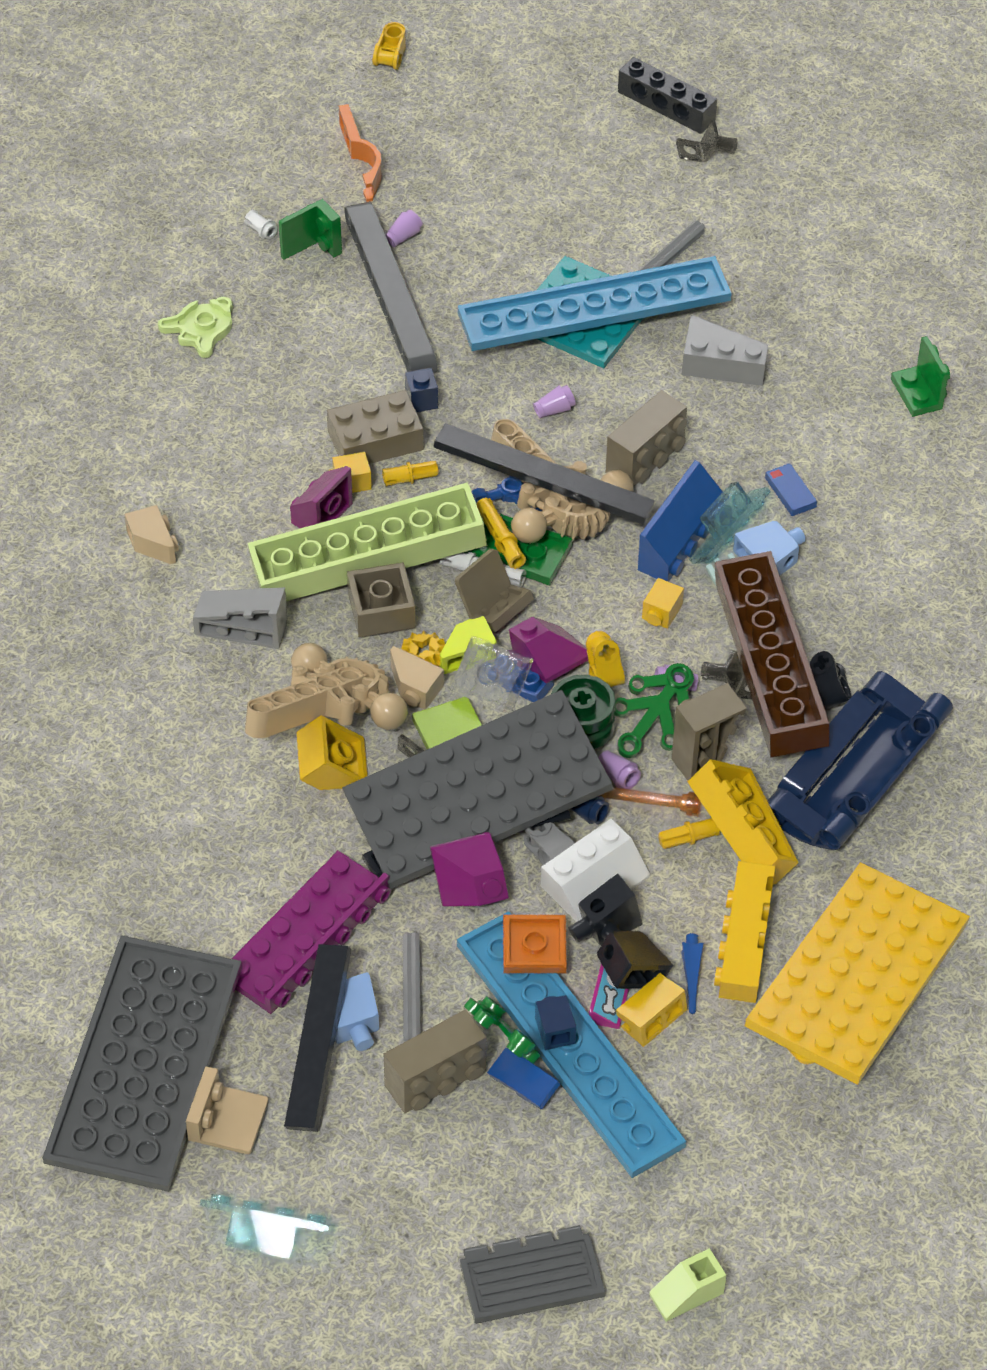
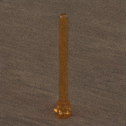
(687, 802)

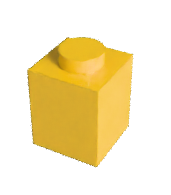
(359, 470)
(662, 603)

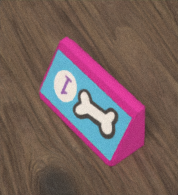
(606, 1001)

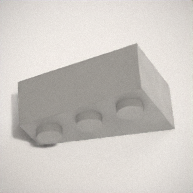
(723, 354)
(243, 616)

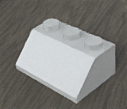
(591, 864)

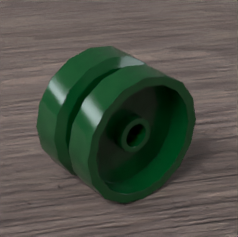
(592, 704)

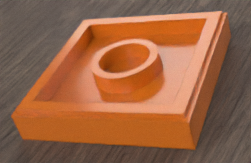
(534, 944)

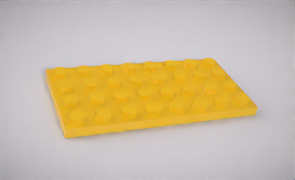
(857, 973)

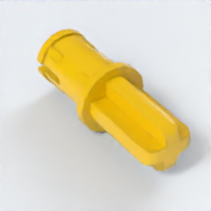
(409, 472)
(688, 833)

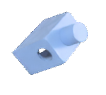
(771, 538)
(358, 1013)

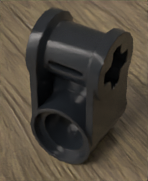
(830, 679)

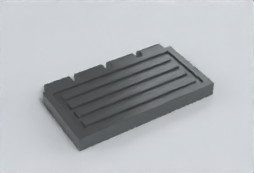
(532, 1276)

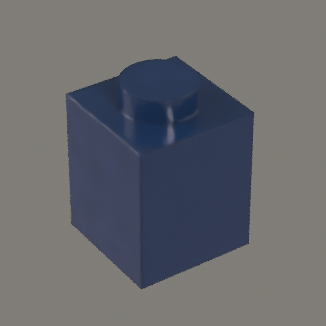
(422, 389)
(555, 1022)

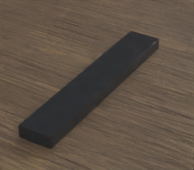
(317, 1038)

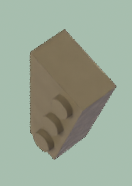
(703, 728)

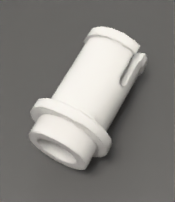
(264, 227)

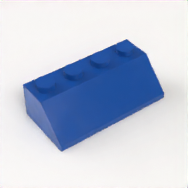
(677, 525)

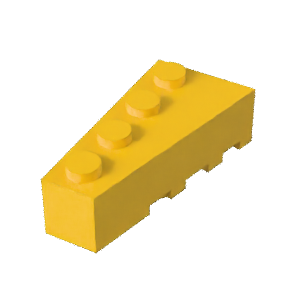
(743, 815)
(745, 932)

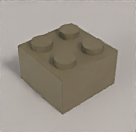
(381, 599)

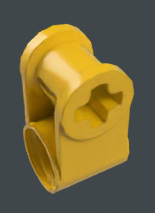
(390, 46)
(604, 658)

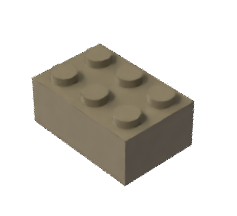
(378, 426)
(647, 437)
(435, 1062)

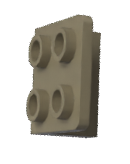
(489, 593)

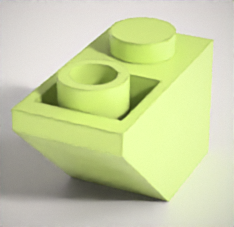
(689, 1285)

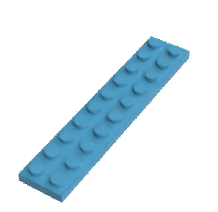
(593, 303)
(588, 1070)

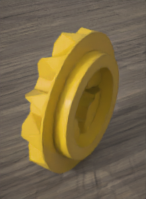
(421, 640)

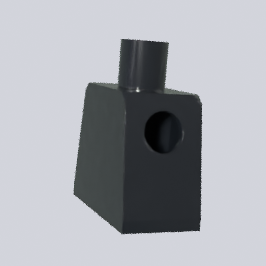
(607, 904)
(630, 958)

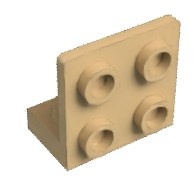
(224, 1115)

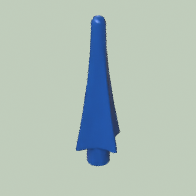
(691, 959)

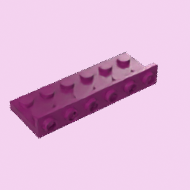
(318, 913)

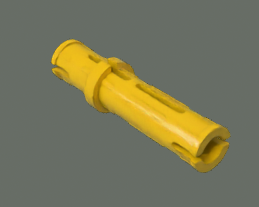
(504, 540)

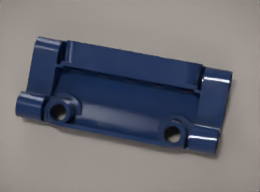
(865, 771)

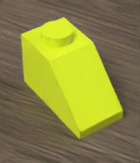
(458, 641)

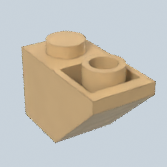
(150, 534)

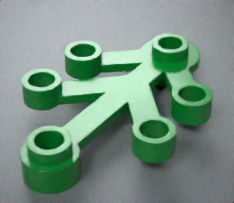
(657, 706)
(488, 1013)

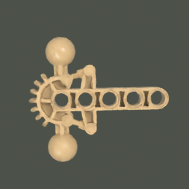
(560, 512)
(325, 690)

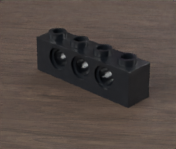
(667, 95)

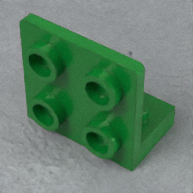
(311, 226)
(925, 384)

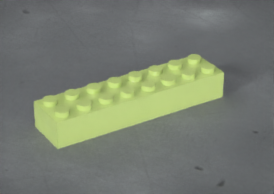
(399, 532)

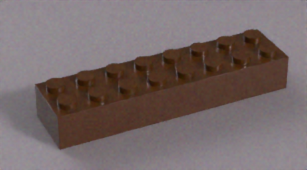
(771, 654)

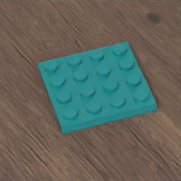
(594, 344)

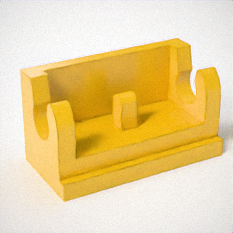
(652, 1009)

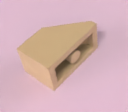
(415, 678)

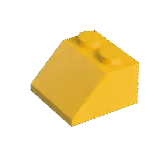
(330, 754)

